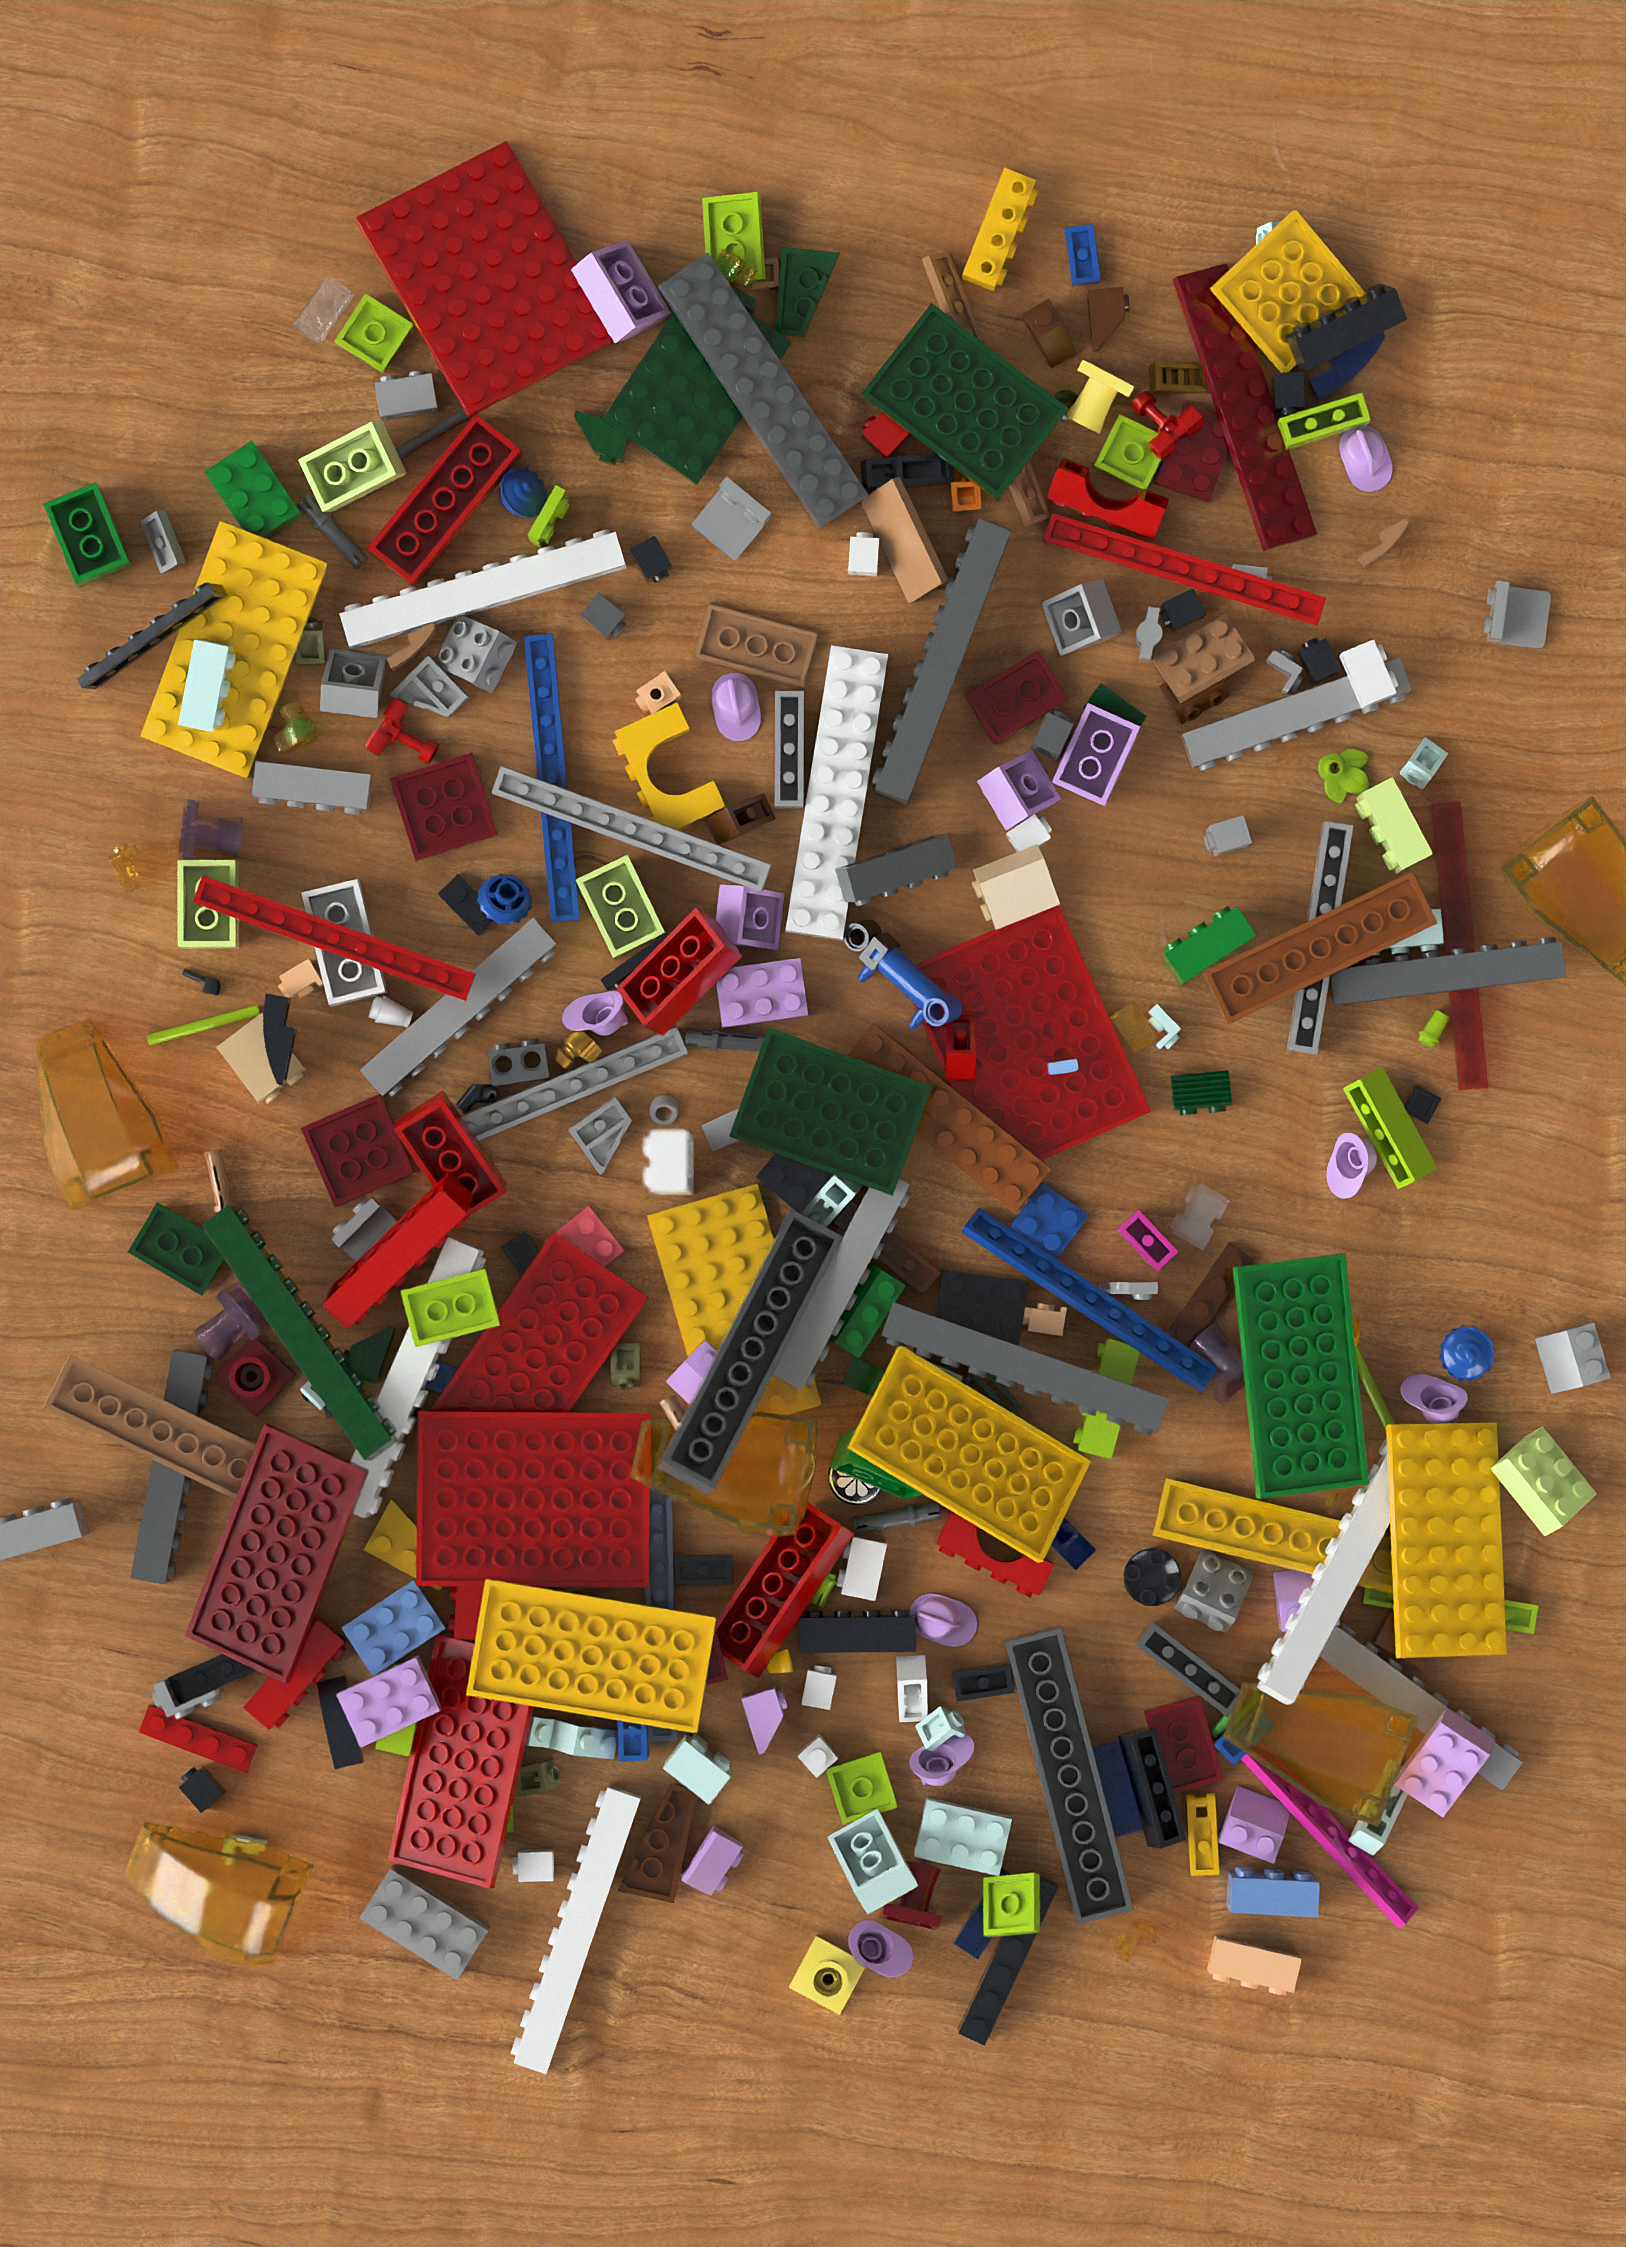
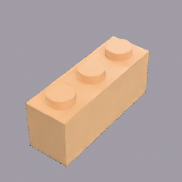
(1254, 1965)

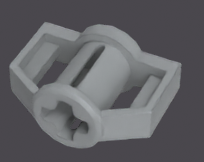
(1148, 634)

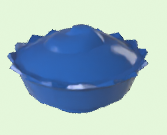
(522, 492)
(504, 899)
(1467, 1353)

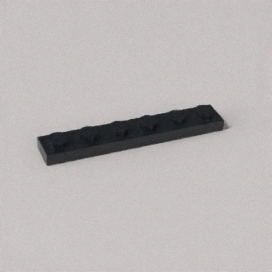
(143, 641)

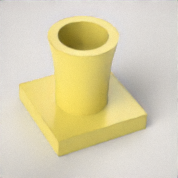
(1097, 396)
(827, 1959)

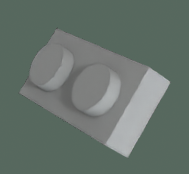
(162, 541)

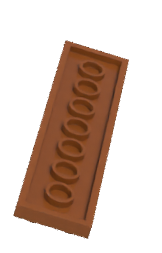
(1320, 947)
(960, 1127)

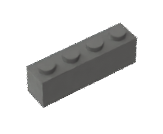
(896, 868)
(1188, 1668)

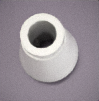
(389, 1012)

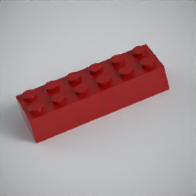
(444, 500)
(398, 1250)
(779, 1590)

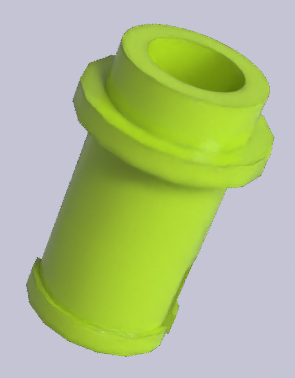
(1433, 1029)
(824, 1590)

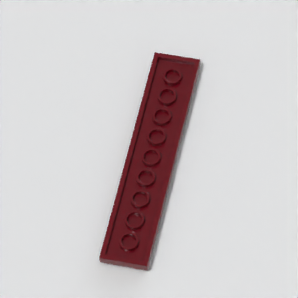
(1245, 413)

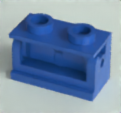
(632, 1741)

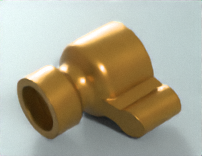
(577, 1045)

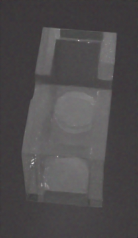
(323, 310)
(1197, 1217)

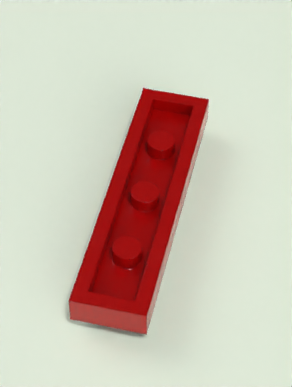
(198, 1739)

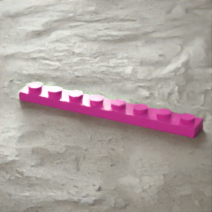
(1334, 1840)

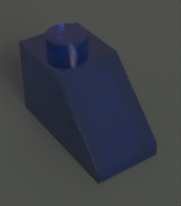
(1072, 1545)

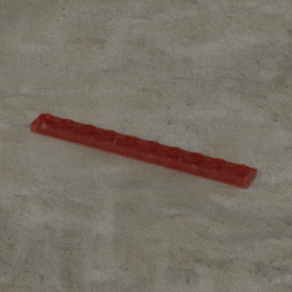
(1459, 934)

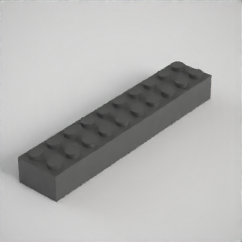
(762, 390)
(943, 659)
(749, 1352)
(1026, 1367)
(1068, 1775)

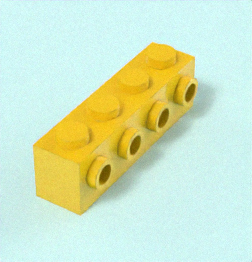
(999, 229)

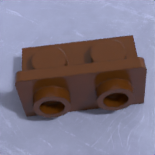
(1198, 703)

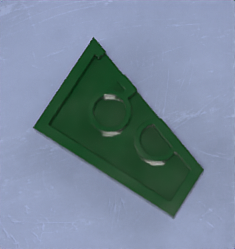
(801, 286)

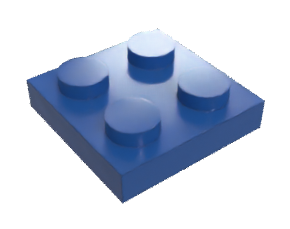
(1049, 1221)

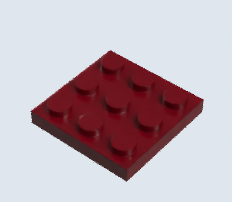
(443, 806)
(357, 1150)

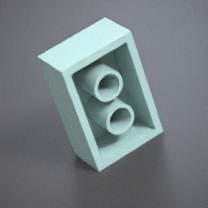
(698, 1767)
(962, 1836)
(872, 1861)

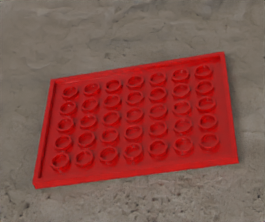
(485, 278)
(1029, 1011)
(530, 1500)

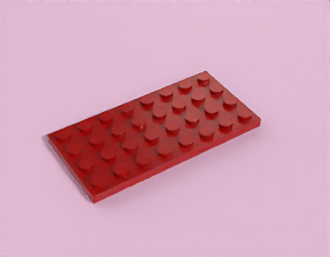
(549, 1336)
(460, 1776)

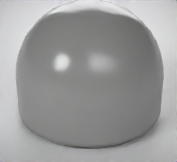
(664, 1101)

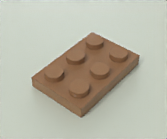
(1203, 658)

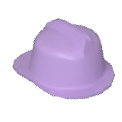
(1366, 458)
(736, 706)
(596, 1012)
(1350, 1164)
(1437, 1399)
(943, 1620)
(940, 1765)
(880, 1949)

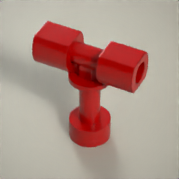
(1170, 427)
(392, 730)

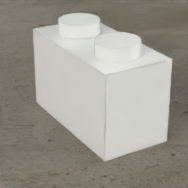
(1368, 673)
(862, 1568)

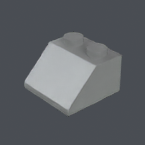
(1081, 617)
(353, 683)
(1572, 1358)

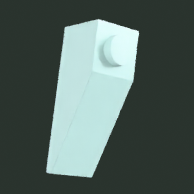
(831, 1200)
(1372, 1838)

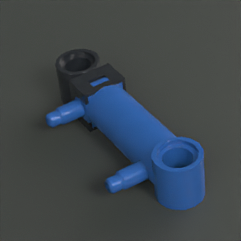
(883, 954)

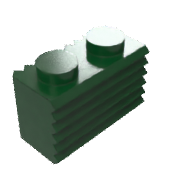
(1201, 1091)

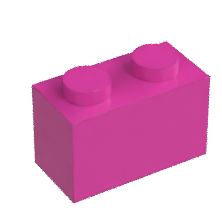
(1147, 1240)

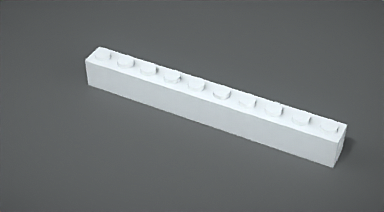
(483, 589)
(1331, 1589)
(576, 1930)

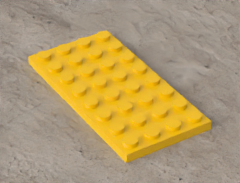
(264, 620)
(708, 1265)
(969, 1454)
(1446, 1540)
(591, 1655)

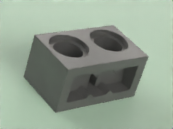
(1052, 735)
(519, 1072)

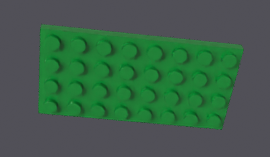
(1300, 1375)

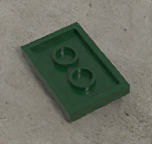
(177, 1249)

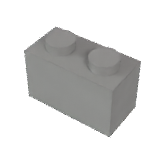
(406, 395)
(1227, 836)

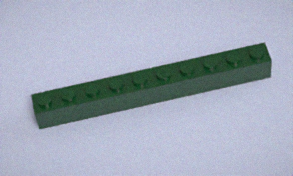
(300, 1333)

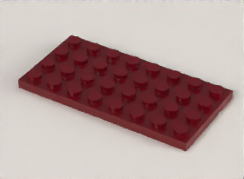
(276, 1553)

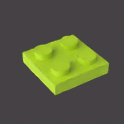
(374, 333)
(1128, 454)
(554, 508)
(861, 1787)
(1011, 1904)

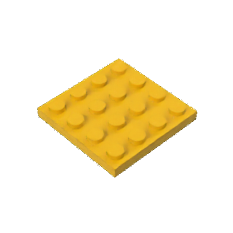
(1284, 284)

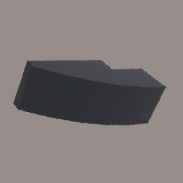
(912, 469)
(277, 1037)
(341, 1738)

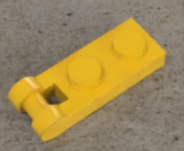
(1202, 1835)

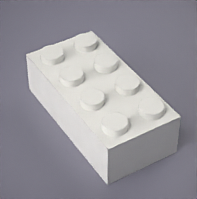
(342, 977)

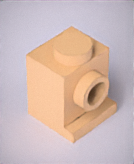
(669, 694)
(300, 980)
(1045, 1319)

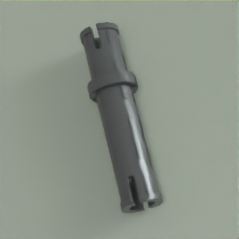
(332, 531)
(724, 1040)
(897, 1518)

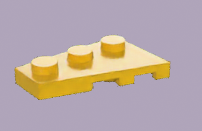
(395, 1540)

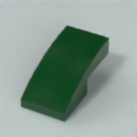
(863, 1376)

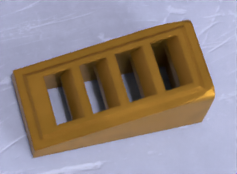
(1155, 378)

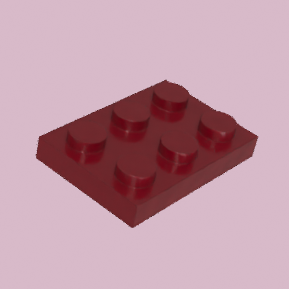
(1196, 459)
(1016, 697)
(1185, 1743)

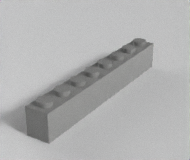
(1282, 720)
(1325, 896)
(451, 1015)
(838, 1283)
(1394, 1689)

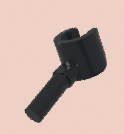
(211, 985)

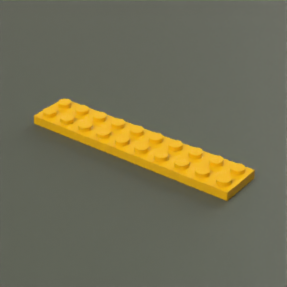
(1258, 1531)

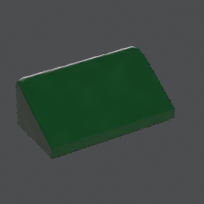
(1114, 704)

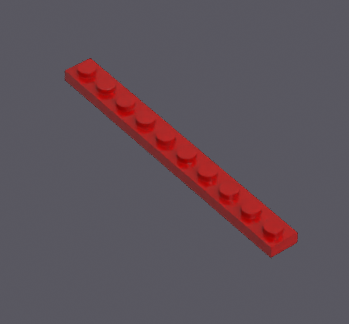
(1185, 569)
(334, 938)

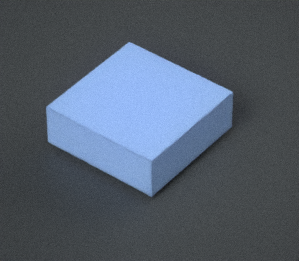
(1062, 1067)

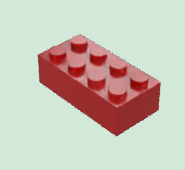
(679, 972)
(445, 1144)

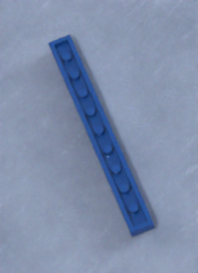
(552, 769)
(1090, 1300)

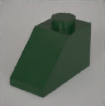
(602, 438)
(370, 1355)

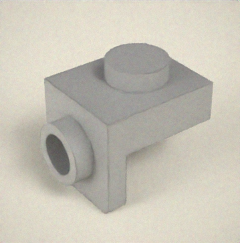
(1284, 663)

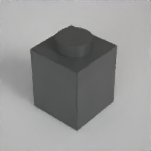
(604, 617)

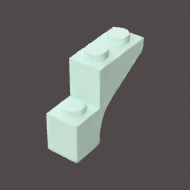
(572, 1737)

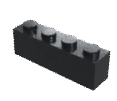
(1346, 326)
(857, 1633)
(1152, 1787)

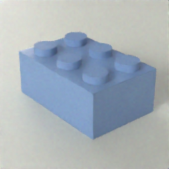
(394, 1627)
(1273, 1892)

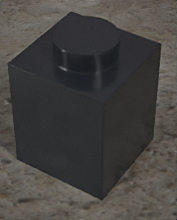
(1288, 392)
(651, 560)
(1181, 610)
(1318, 660)
(201, 1788)

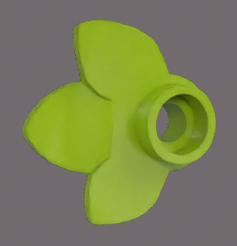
(1347, 776)

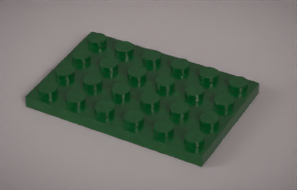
(677, 402)
(964, 402)
(830, 1111)

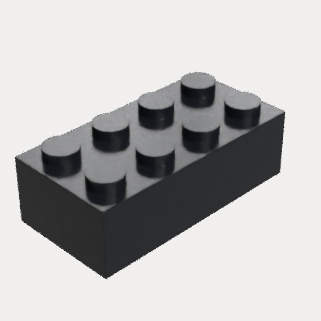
(793, 1181)

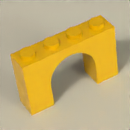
(638, 743)

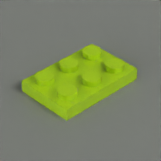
(736, 226)
(450, 1307)

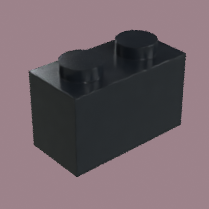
(982, 1681)

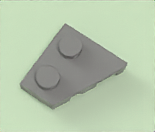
(431, 689)
(601, 1132)
(1139, 1290)

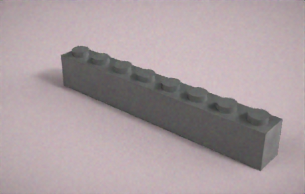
(1450, 972)
(167, 1487)

